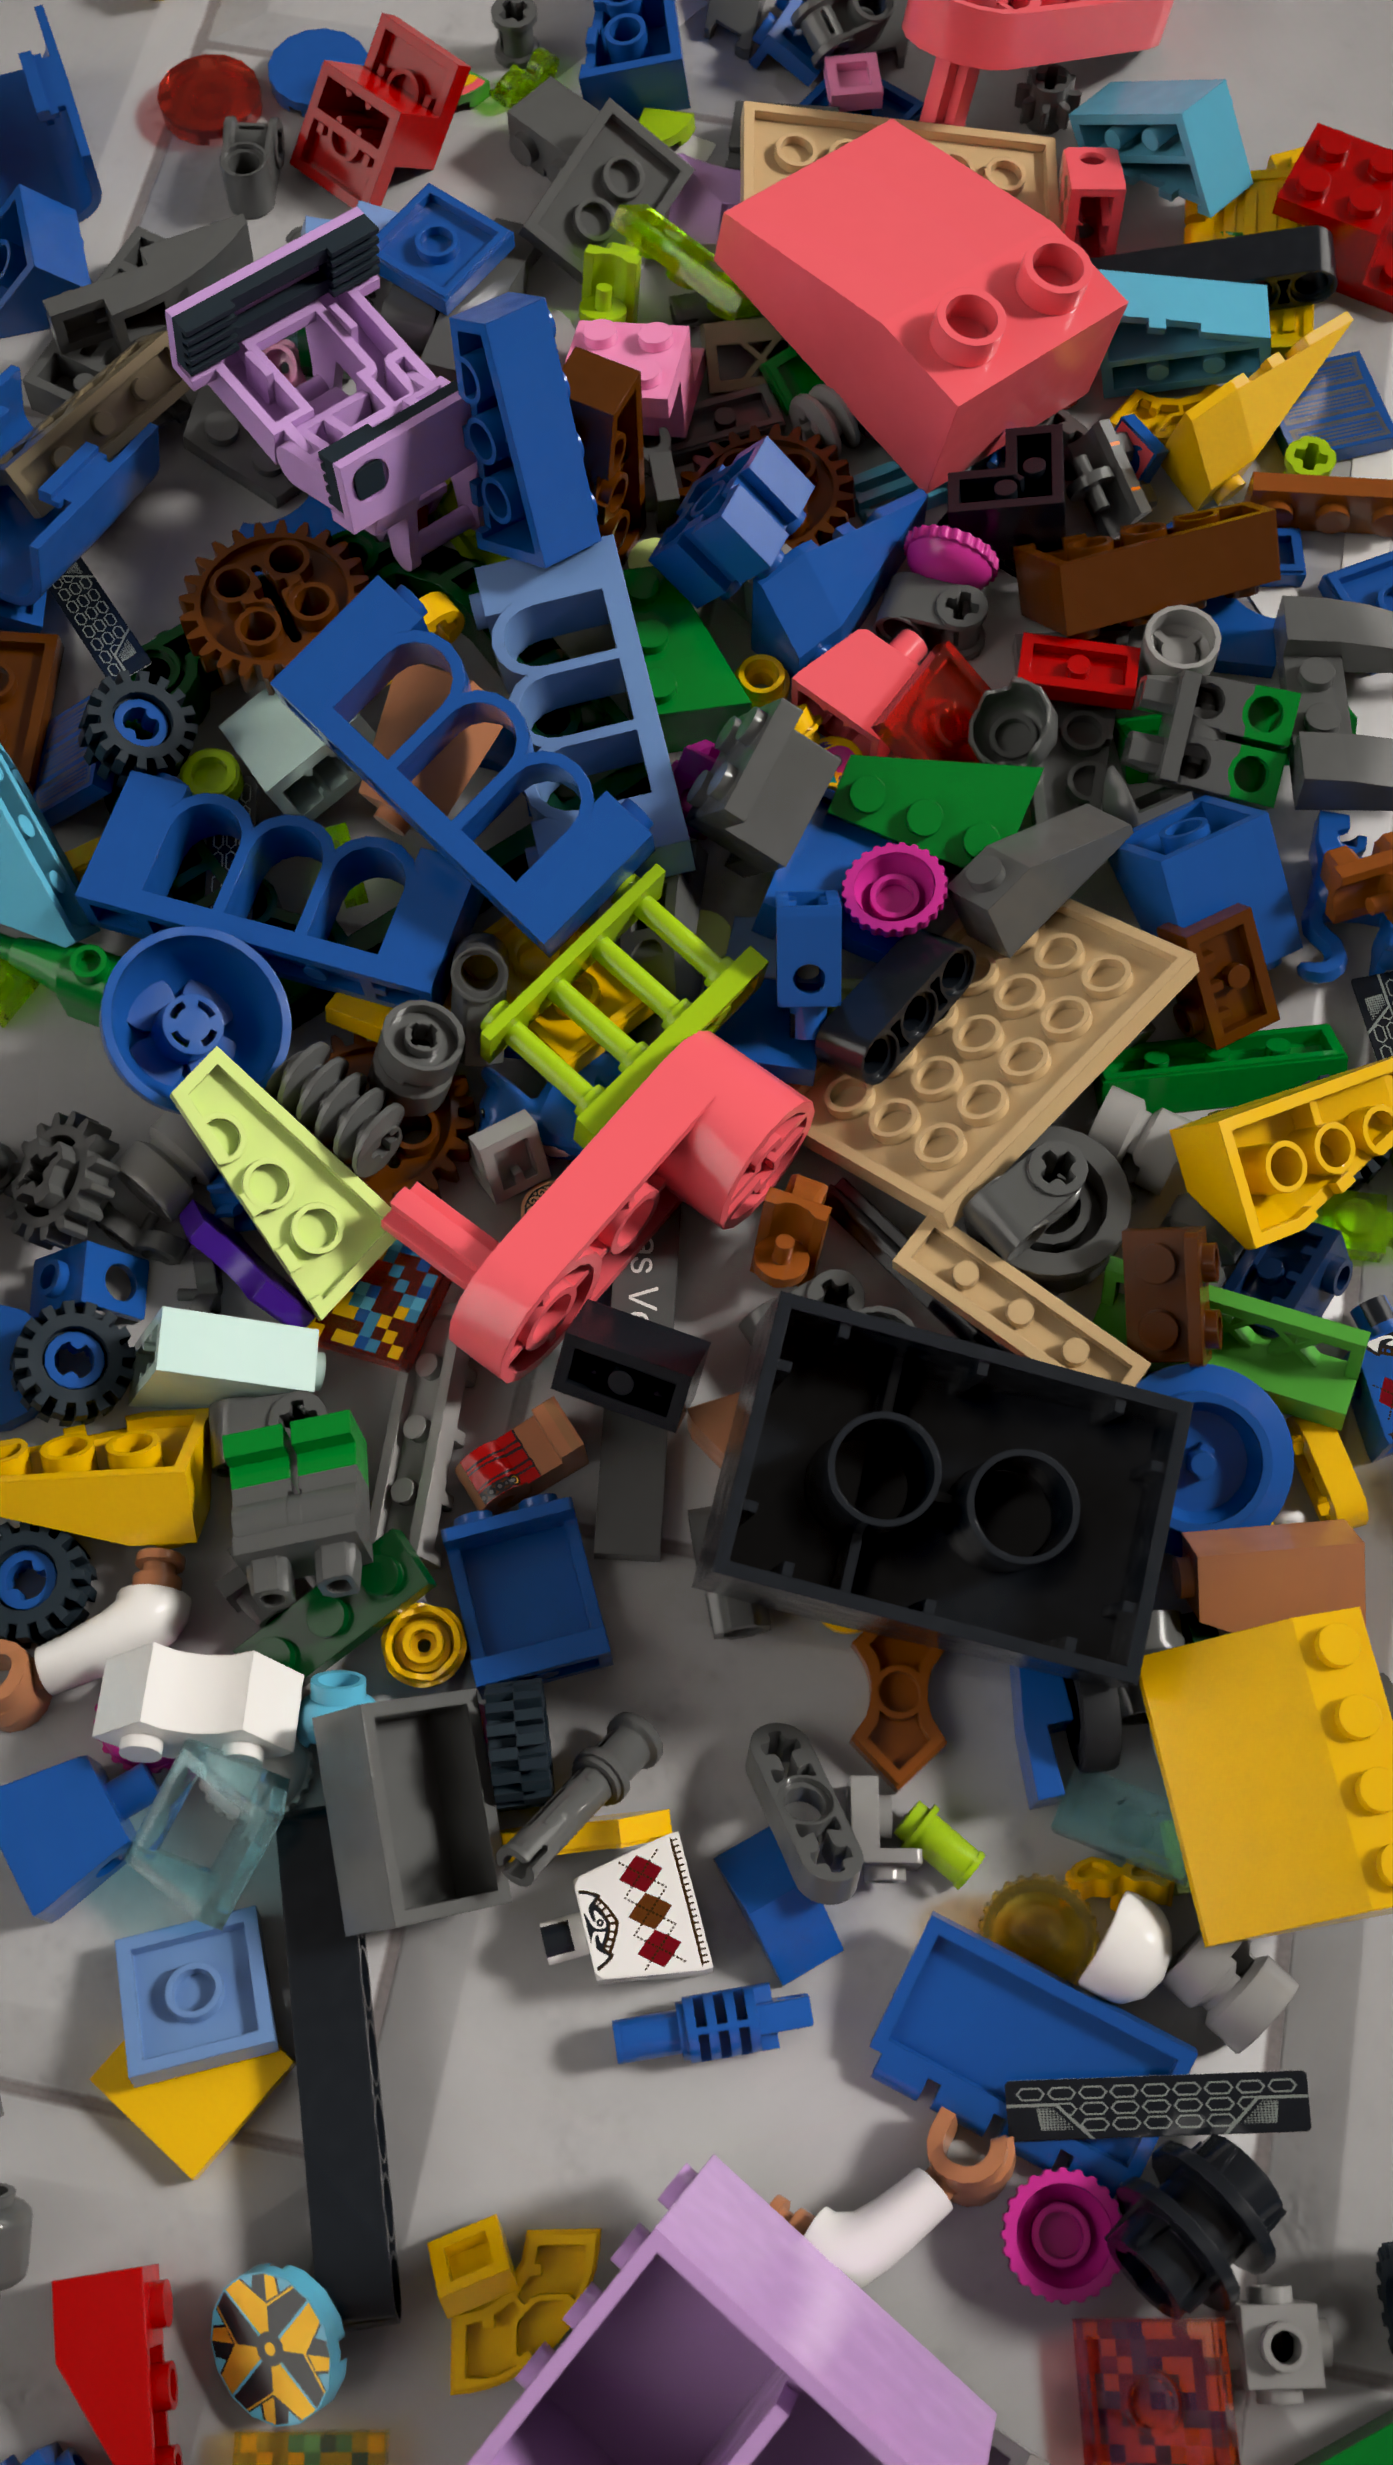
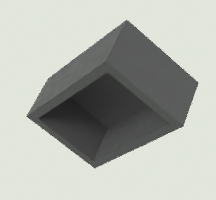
(410, 1810)

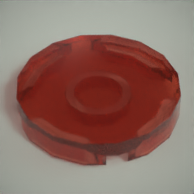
(203, 92)

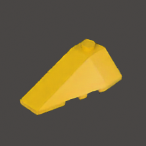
(1233, 424)
(1286, 1154)
(115, 1484)

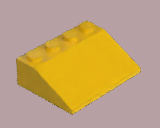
(1277, 1774)

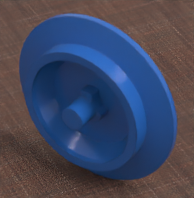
(1234, 1454)

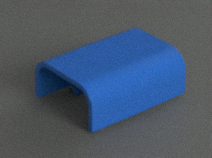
(43, 132)
(85, 495)

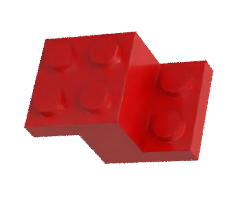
(379, 113)
(1350, 192)

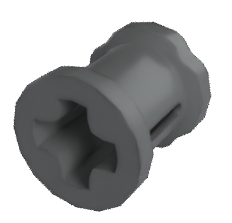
(515, 31)

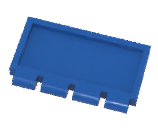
(990, 2017)

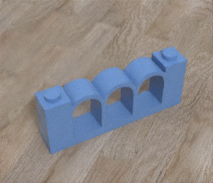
(576, 594)

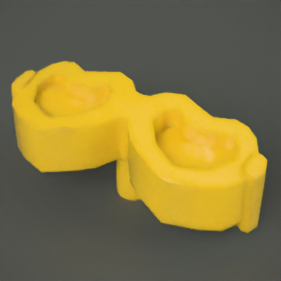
(1104, 1879)

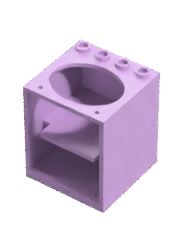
(734, 2351)

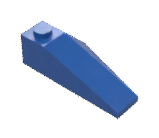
(831, 588)

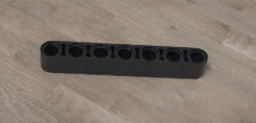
(337, 2083)

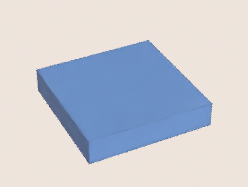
(195, 1997)

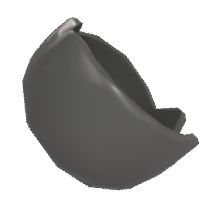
(1013, 725)

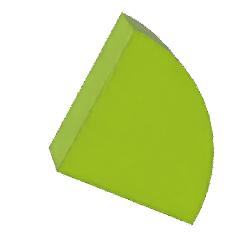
(669, 125)

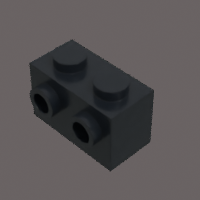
(630, 1365)

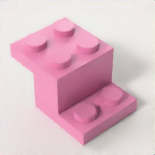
(667, 364)

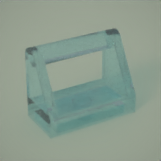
(198, 1890)

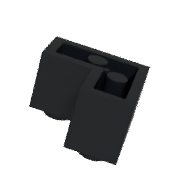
(1015, 502)

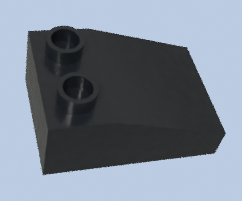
(945, 1494)

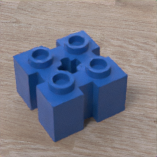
(733, 524)

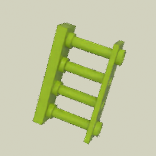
(727, 984)

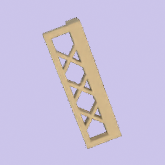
(1011, 1305)

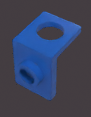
(80, 1276)

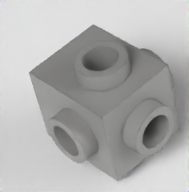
(1249, 2337)

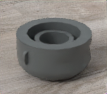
(1101, 1214)

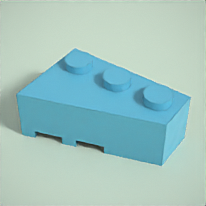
(1170, 137)
(1184, 333)

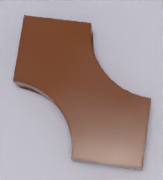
(898, 1728)

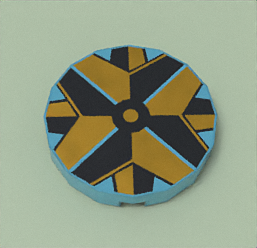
(278, 2344)

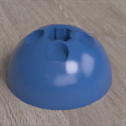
(220, 997)

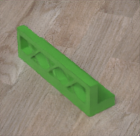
(1285, 1366)

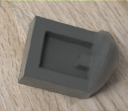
(1120, 803)

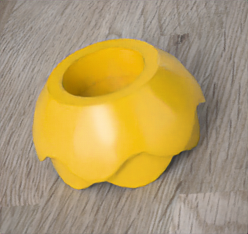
(419, 1624)

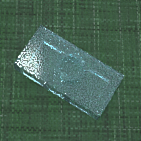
(1121, 1823)

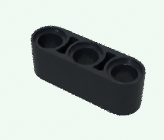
(895, 1006)

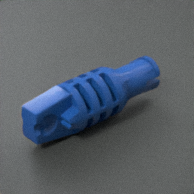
(713, 2025)

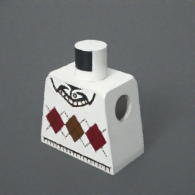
(634, 1919)

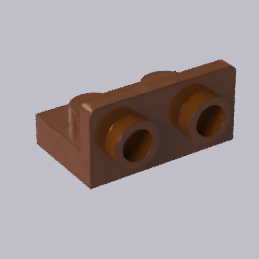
(1233, 986)
(1169, 1294)

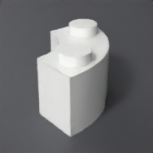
(166, 1696)

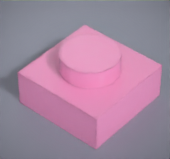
(853, 81)

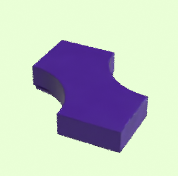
(244, 1266)

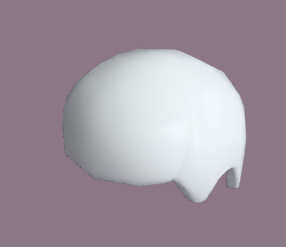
(1131, 1953)

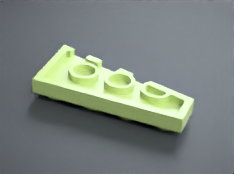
(292, 1187)

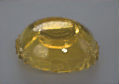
(1043, 1924)

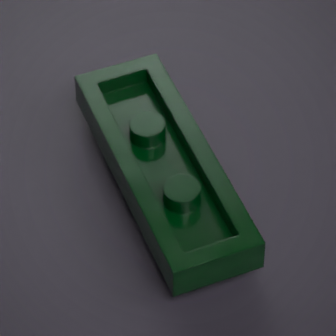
(325, 1629)

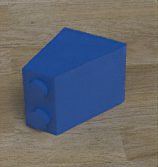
(1204, 862)

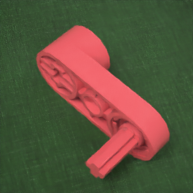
(1019, 35)
(695, 1132)

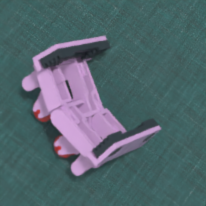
(365, 454)

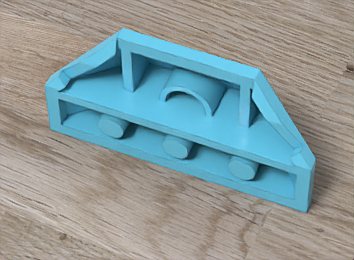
(34, 871)

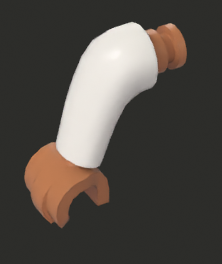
(142, 1614)
(890, 2226)

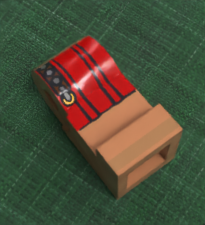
(523, 1460)

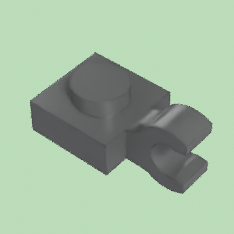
(661, 485)

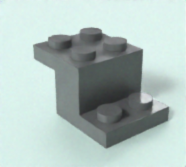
(761, 788)

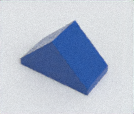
(785, 1922)

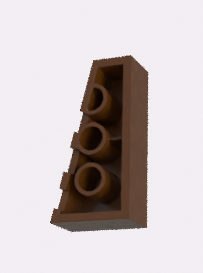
(610, 424)
(1148, 569)

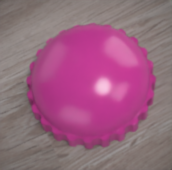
(950, 556)
(894, 890)
(1058, 2235)

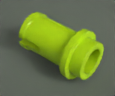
(939, 1844)

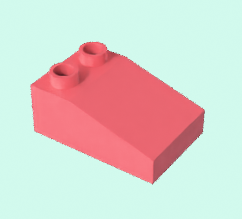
(922, 297)

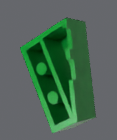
(684, 665)
(935, 803)

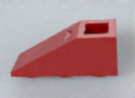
(115, 2360)

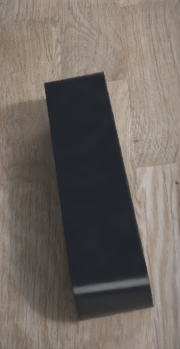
(1292, 262)

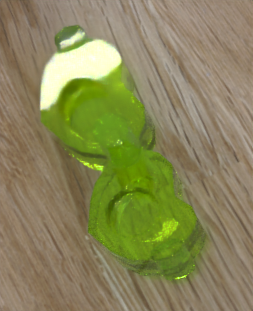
(519, 83)

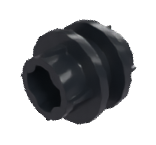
(1199, 2221)

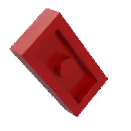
(1080, 670)

